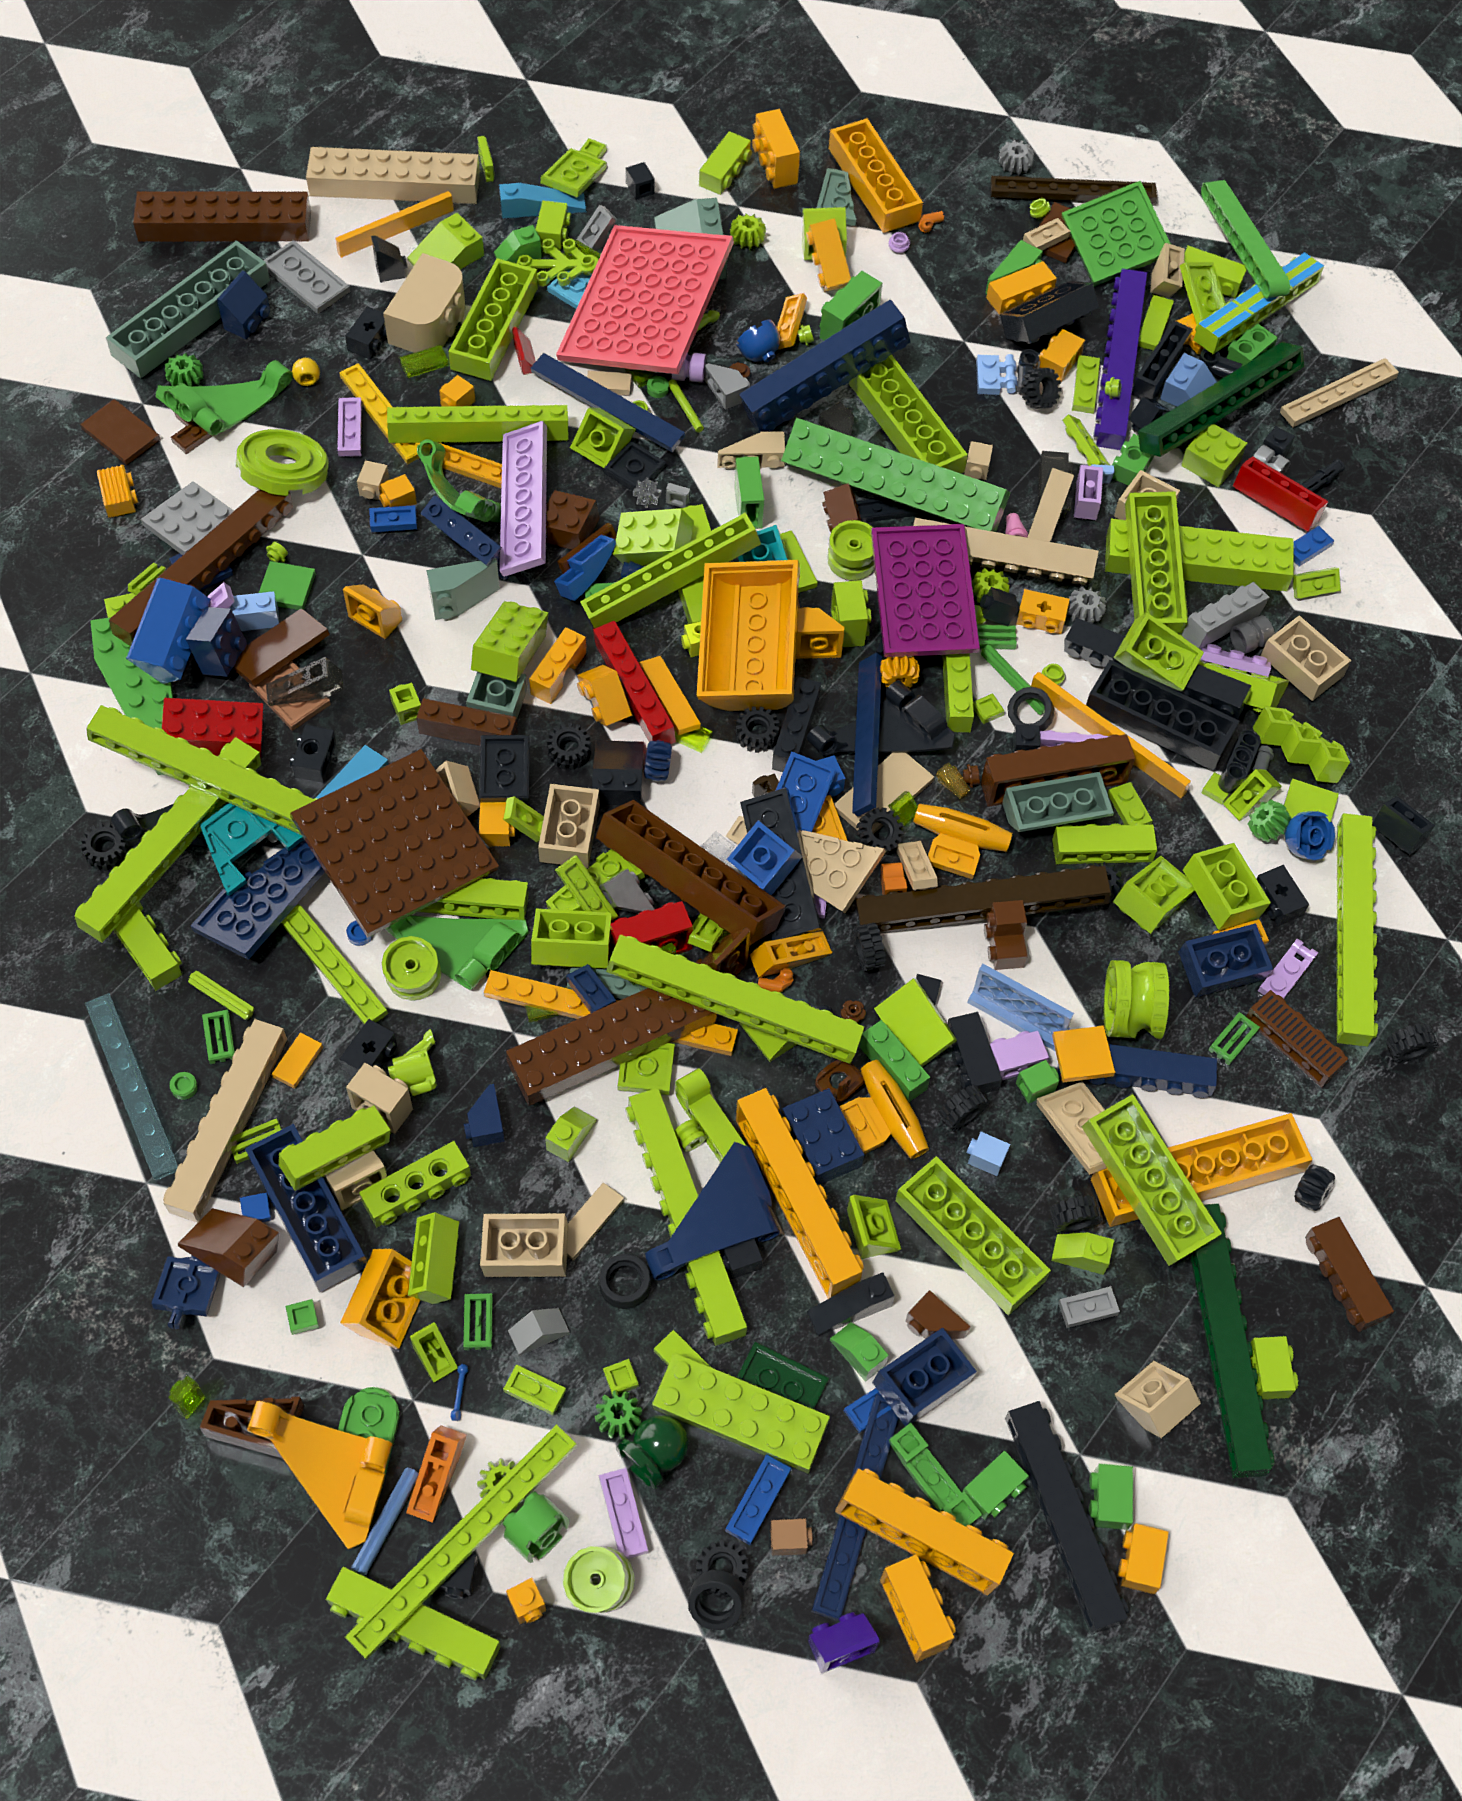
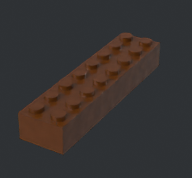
(222, 216)
(689, 871)
(602, 1042)

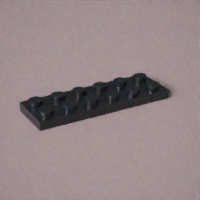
(795, 891)

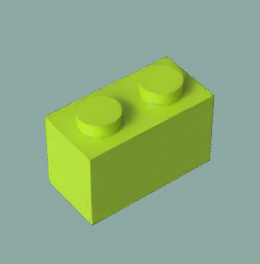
(553, 222)
(1273, 1365)

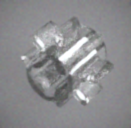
(647, 492)

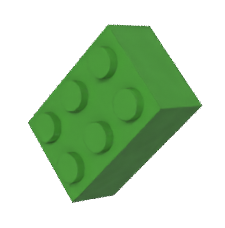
(850, 303)

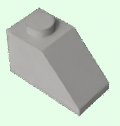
(725, 384)

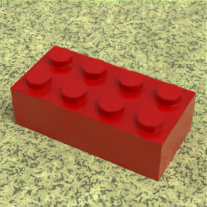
(213, 723)

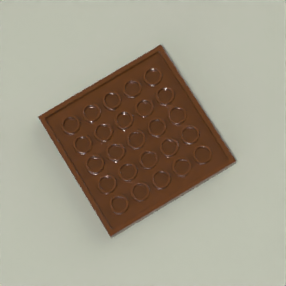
(394, 842)

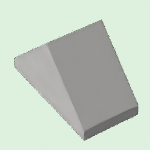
(538, 1329)

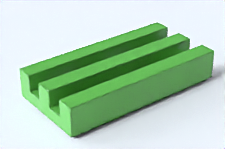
(994, 632)
(1222, 1053)
(221, 1055)
(478, 1344)

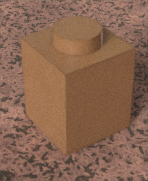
(790, 1537)

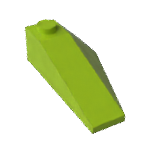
(1264, 690)

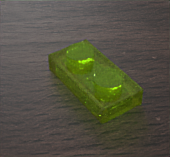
(186, 1396)

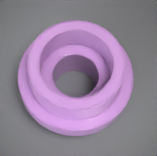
(899, 242)

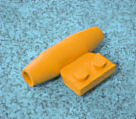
(959, 838)
(884, 1114)

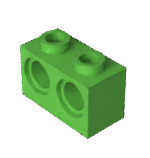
(1251, 345)

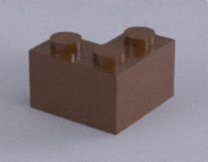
(1005, 934)

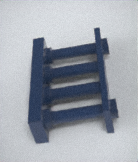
(463, 532)

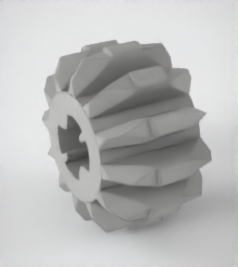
(1016, 157)
(1086, 605)

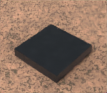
(634, 465)

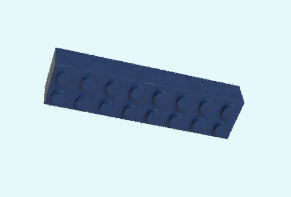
(826, 367)

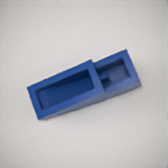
(585, 567)

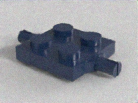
(185, 1288)

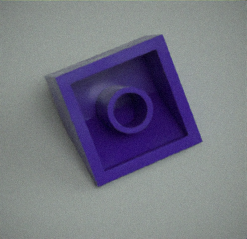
(843, 1641)

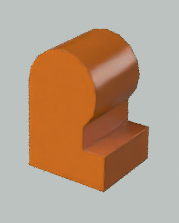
(892, 878)

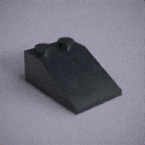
(618, 771)

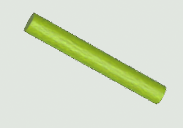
(685, 405)

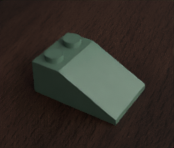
(461, 587)

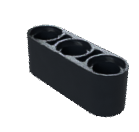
(1239, 761)

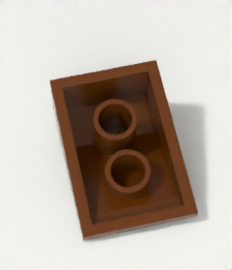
(730, 953)
(231, 1244)

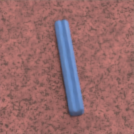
(385, 1521)

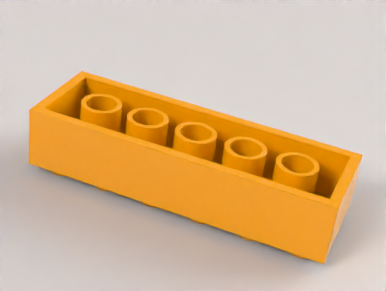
(875, 175)
(924, 1531)

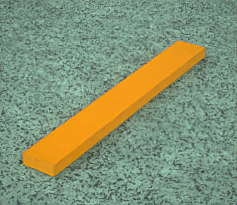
(1096, 724)

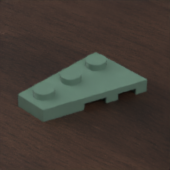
(837, 193)

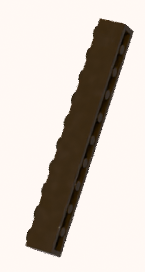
(974, 900)

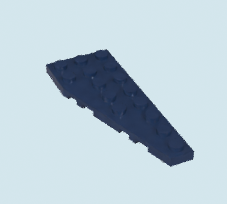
(259, 906)

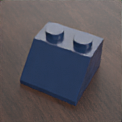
(243, 306)

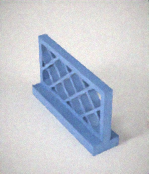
(1008, 1008)

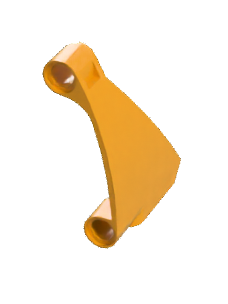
(334, 1467)

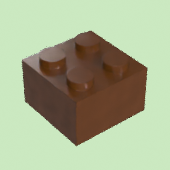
(570, 519)

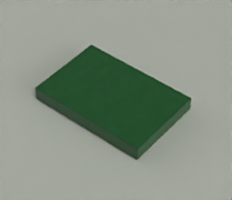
(782, 1376)

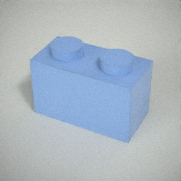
(256, 611)

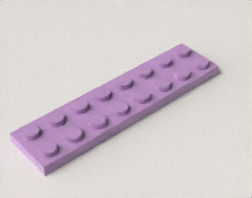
(523, 499)

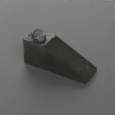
(306, 684)

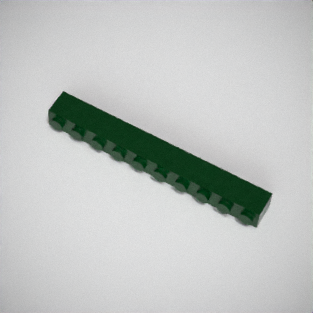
(1220, 399)
(1231, 1355)

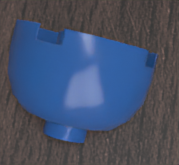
(760, 342)
(1310, 835)

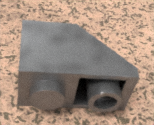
(625, 894)

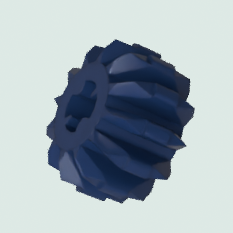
(657, 760)

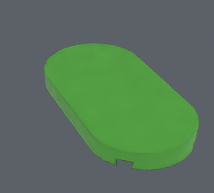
(371, 1414)

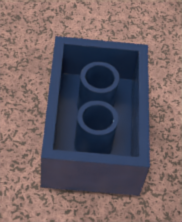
(1225, 960)
(824, 1136)
(924, 1377)

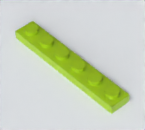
(333, 966)

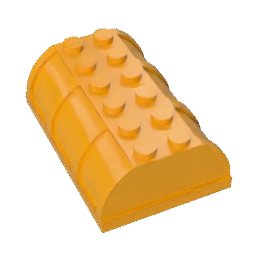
(748, 634)

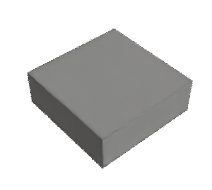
(677, 495)

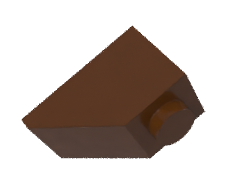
(933, 1314)

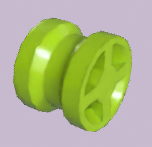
(690, 1135)

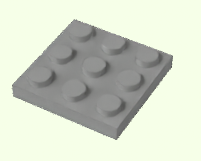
(186, 517)

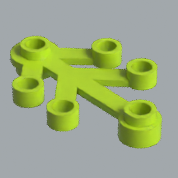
(581, 264)

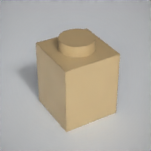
(978, 460)
(370, 479)

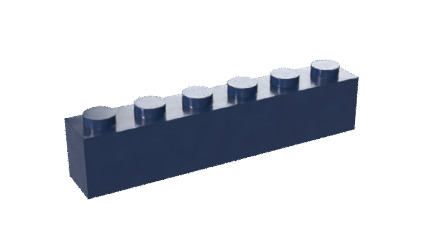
(1161, 1071)

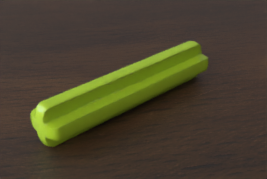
(221, 995)

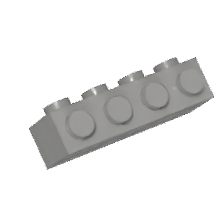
(1229, 611)

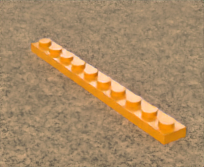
(568, 1004)

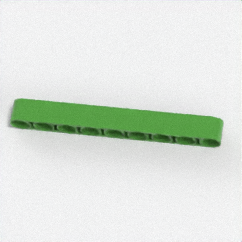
(1245, 239)

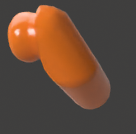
(929, 219)
(778, 984)

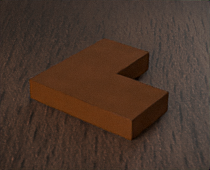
(190, 436)

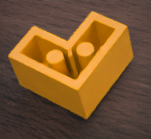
(606, 693)

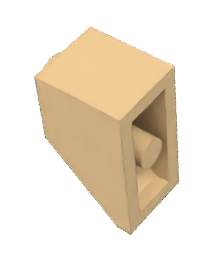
(1166, 274)

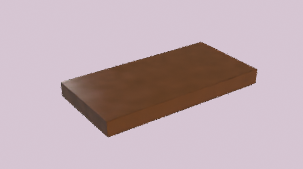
(279, 646)

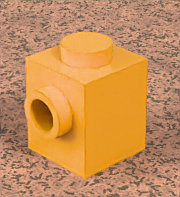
(457, 393)
(397, 492)
(526, 1601)

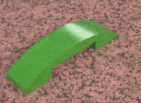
(932, 1477)

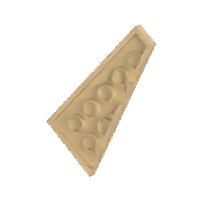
(834, 865)

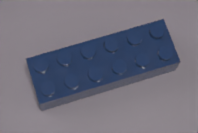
(308, 1215)

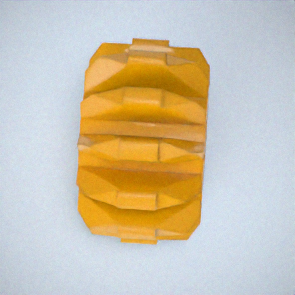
(899, 668)

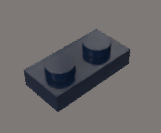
(589, 988)

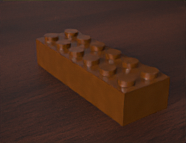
(1107, 755)

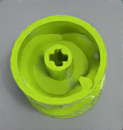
(1136, 999)

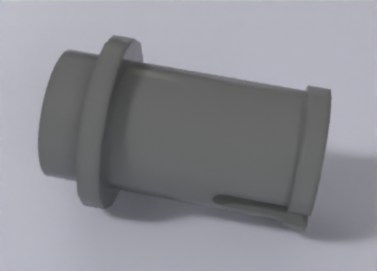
(1263, 757)

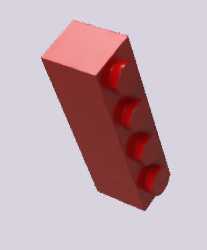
(1280, 493)

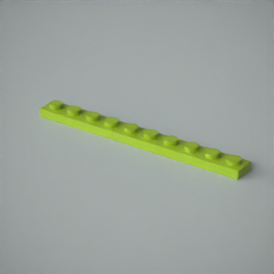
(460, 1542)

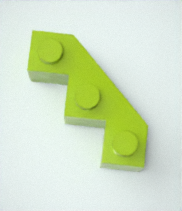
(1302, 744)

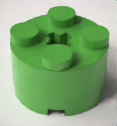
(535, 1527)

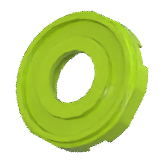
(279, 478)

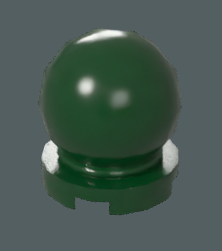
(657, 1447)

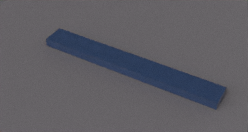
(601, 397)
(867, 735)
(849, 1535)

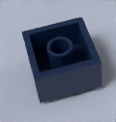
(216, 641)

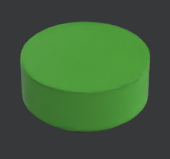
(657, 386)
(183, 1085)

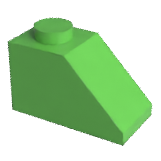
(519, 243)
(860, 1350)

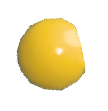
(305, 371)

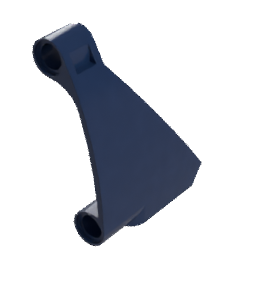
(726, 1213)

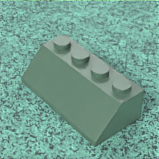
(1057, 802)

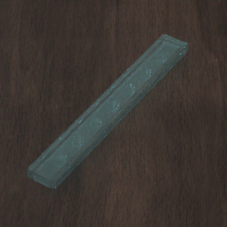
(132, 1087)

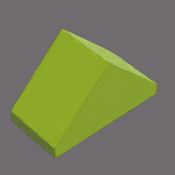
(433, 1352)

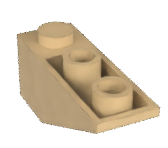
(765, 445)

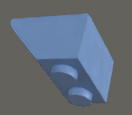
(1186, 380)

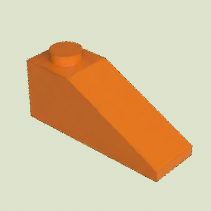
(436, 1472)

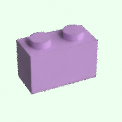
(1088, 492)
(1018, 1053)

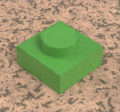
(302, 1316)

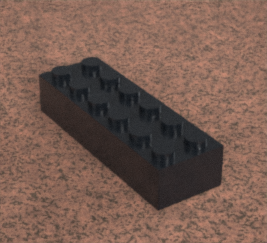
(1162, 714)

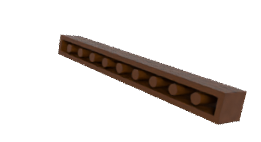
(209, 555)

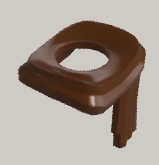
(847, 1086)

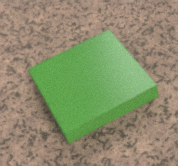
(289, 584)

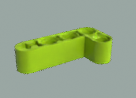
(698, 1103)

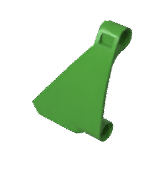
(465, 946)

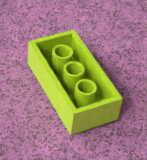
(509, 641)

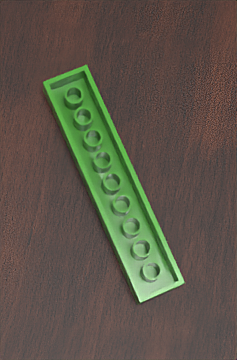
(895, 476)

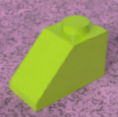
(1256, 788)
(569, 1133)
(1083, 1251)

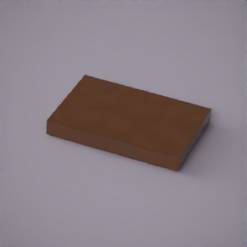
(1064, 248)
(120, 431)

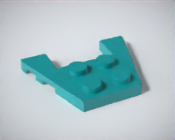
(233, 833)

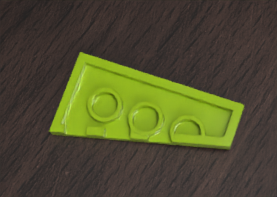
(601, 871)

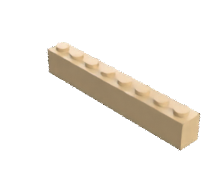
(227, 1117)

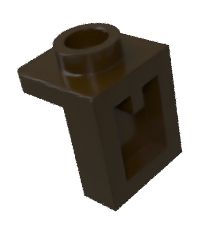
(764, 785)

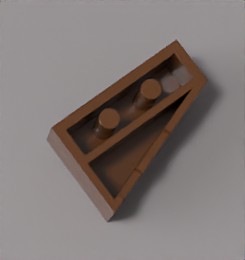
(230, 1420)

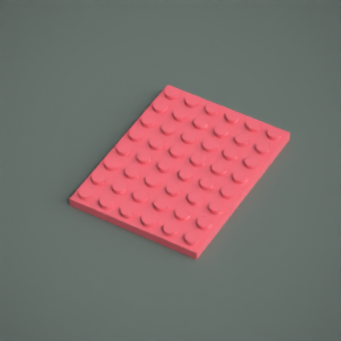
(645, 299)

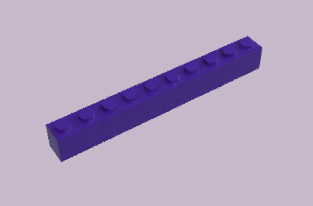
(1121, 358)

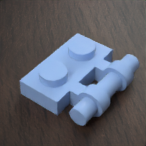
(989, 374)

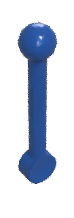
(456, 1414)

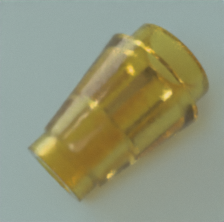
(952, 780)

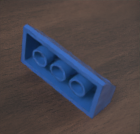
(161, 636)

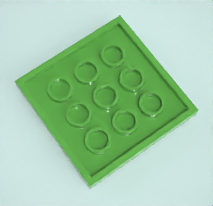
(1116, 232)

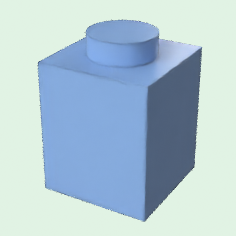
(987, 1153)

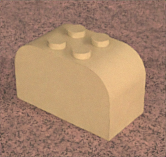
(426, 305)

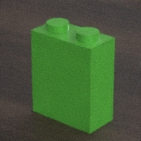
(749, 489)

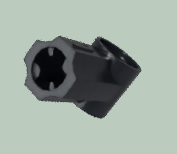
(1027, 361)
(1218, 365)

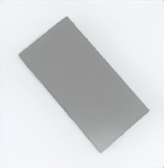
(306, 277)

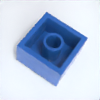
(764, 857)

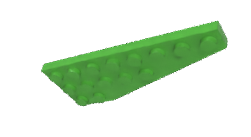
(133, 689)

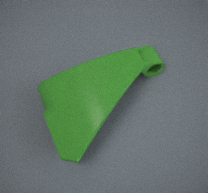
(225, 405)
(467, 502)

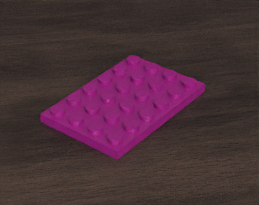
(924, 590)

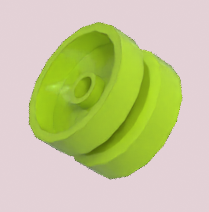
(851, 550)
(411, 968)
(583, 1573)

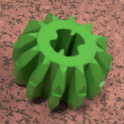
(184, 370)
(1269, 820)
(625, 1423)

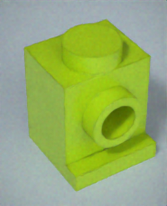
(405, 702)

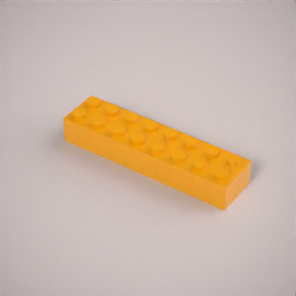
(1222, 1163)
(798, 1193)

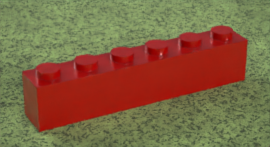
(635, 684)

